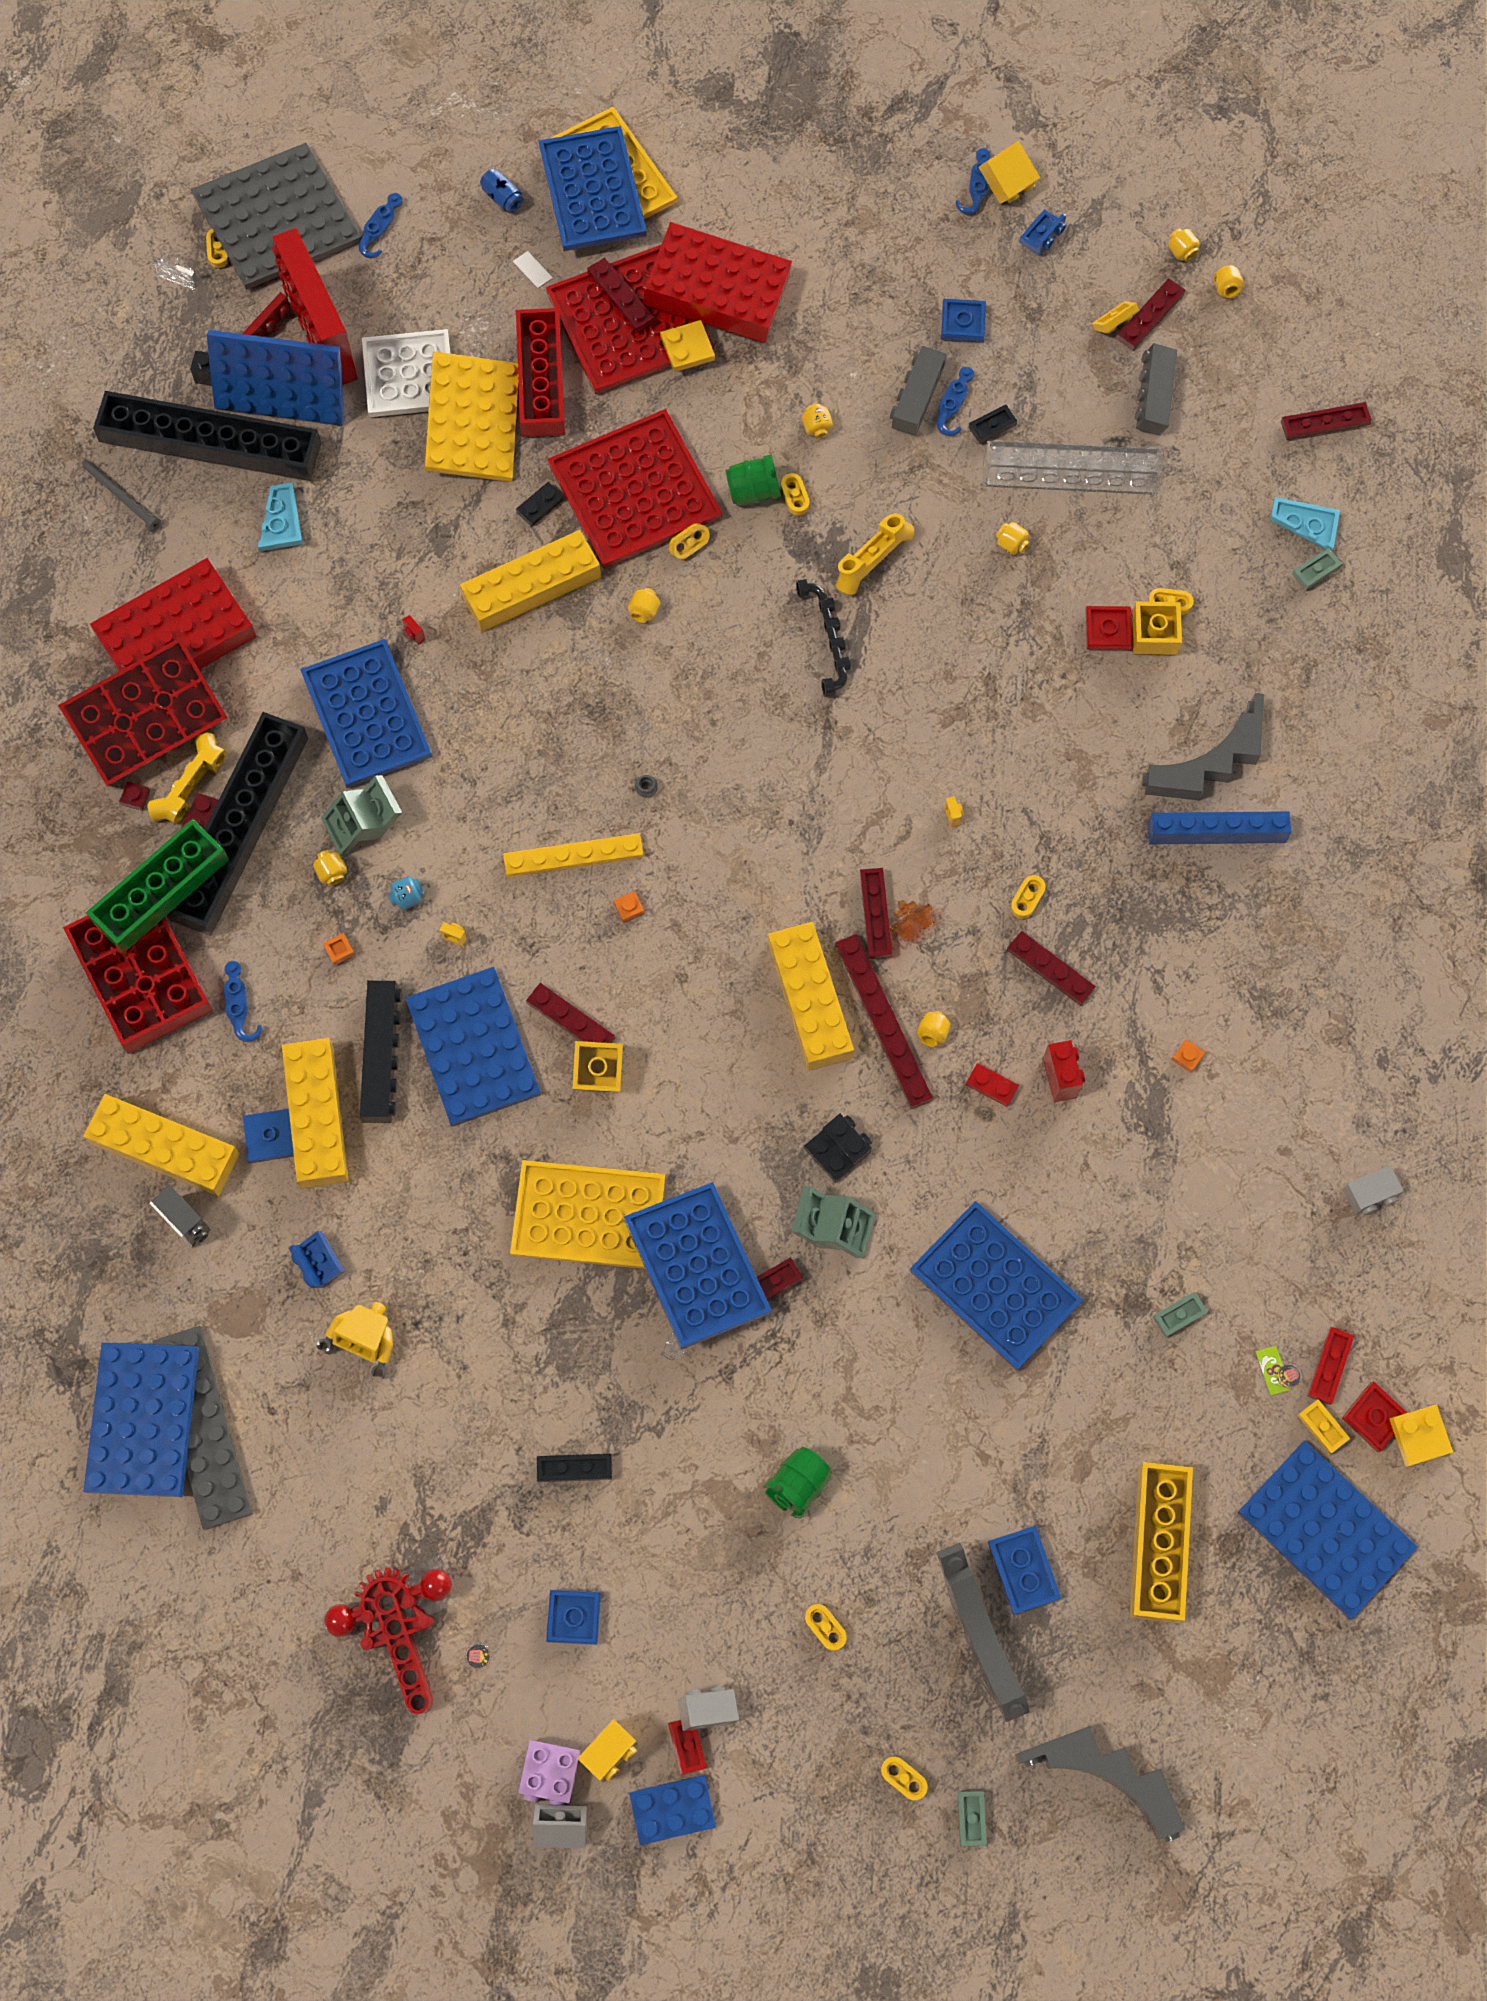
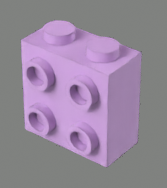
(549, 1773)

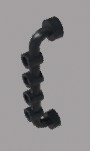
(831, 625)

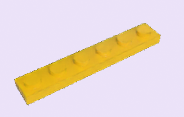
(573, 855)

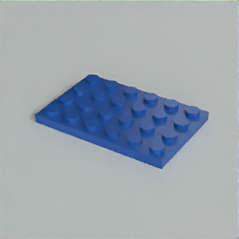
(592, 188)
(276, 377)
(366, 713)
(473, 1046)
(697, 1265)
(996, 1285)
(141, 1419)
(1327, 1530)

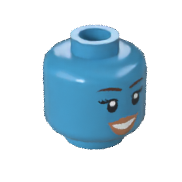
(406, 893)

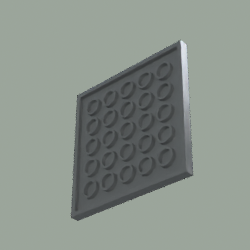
(269, 200)

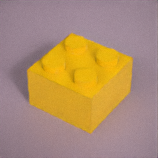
(1156, 628)
(597, 1066)
(608, 1751)

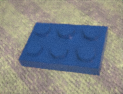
(1024, 1570)
(672, 1810)

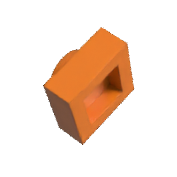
(628, 906)
(338, 949)
(1188, 1056)

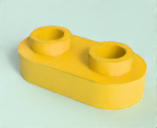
(215, 250)
(795, 496)
(688, 542)
(1170, 595)
(1028, 898)
(825, 1627)
(905, 1776)

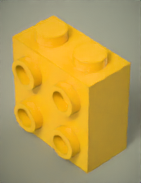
(1009, 173)

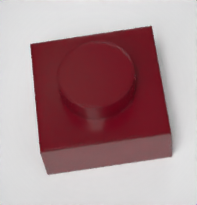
(134, 796)

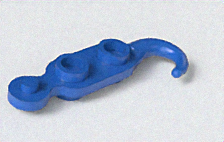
(978, 185)
(378, 224)
(953, 400)
(236, 1002)

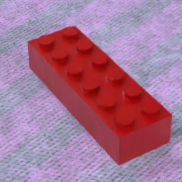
(540, 372)

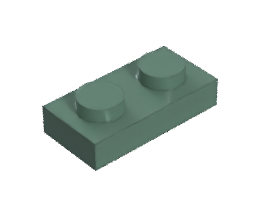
(1317, 569)
(1180, 1314)
(972, 1818)

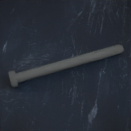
(152, 522)

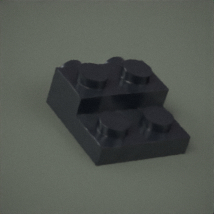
(839, 1147)

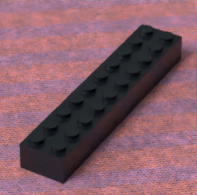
(207, 435)
(243, 815)

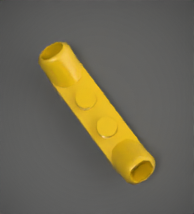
(855, 567)
(174, 805)

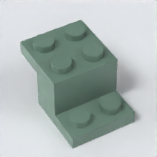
(361, 815)
(833, 1222)

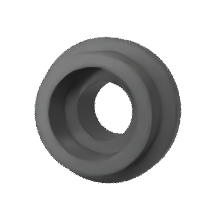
(643, 780)

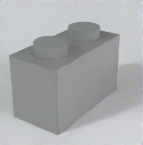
(1373, 1190)
(708, 1709)
(560, 1826)

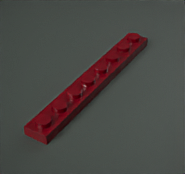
(884, 1021)

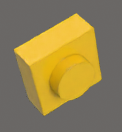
(953, 811)
(453, 933)

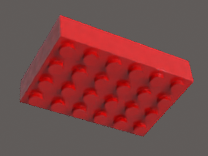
(717, 282)
(310, 298)
(186, 607)
(142, 711)
(144, 989)

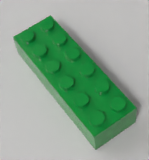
(157, 886)

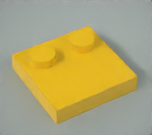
(687, 346)
(1421, 1435)

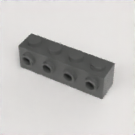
(1156, 389)
(918, 390)

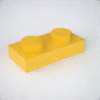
(1113, 318)
(1323, 1427)

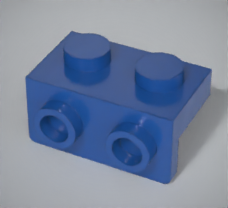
(1042, 232)
(316, 1260)

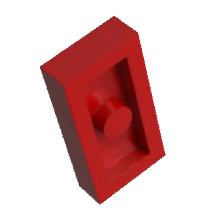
(992, 1084)
(687, 1748)

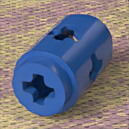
(501, 191)

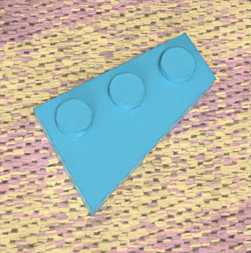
(1307, 520)
(281, 521)

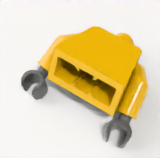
(363, 1334)

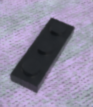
(574, 1468)

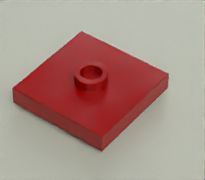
(1108, 628)
(1371, 1416)

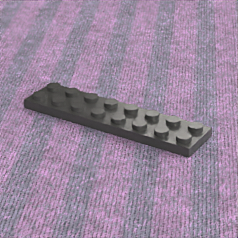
(211, 1452)

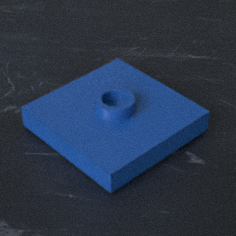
(963, 320)
(268, 1136)
(573, 1617)

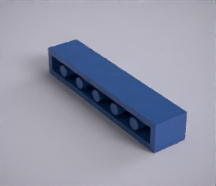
(1219, 827)

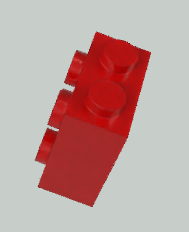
(1063, 1071)

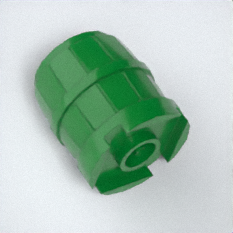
(753, 481)
(798, 1481)

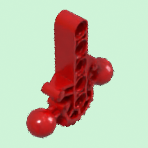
(341, 1620)

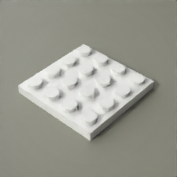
(400, 370)

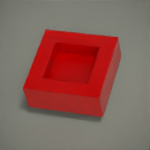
(413, 630)

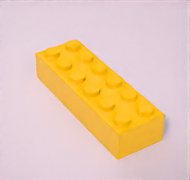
(530, 581)
(810, 996)
(315, 1113)
(161, 1145)
(1161, 1543)

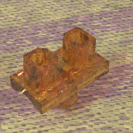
(920, 915)

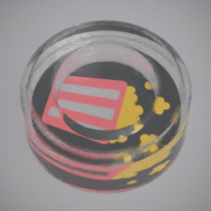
(1289, 1375)
(478, 1656)

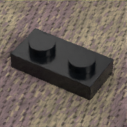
(992, 424)
(539, 504)

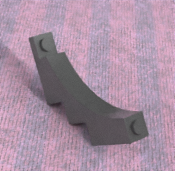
(1187, 778)
(980, 1633)
(1148, 1791)

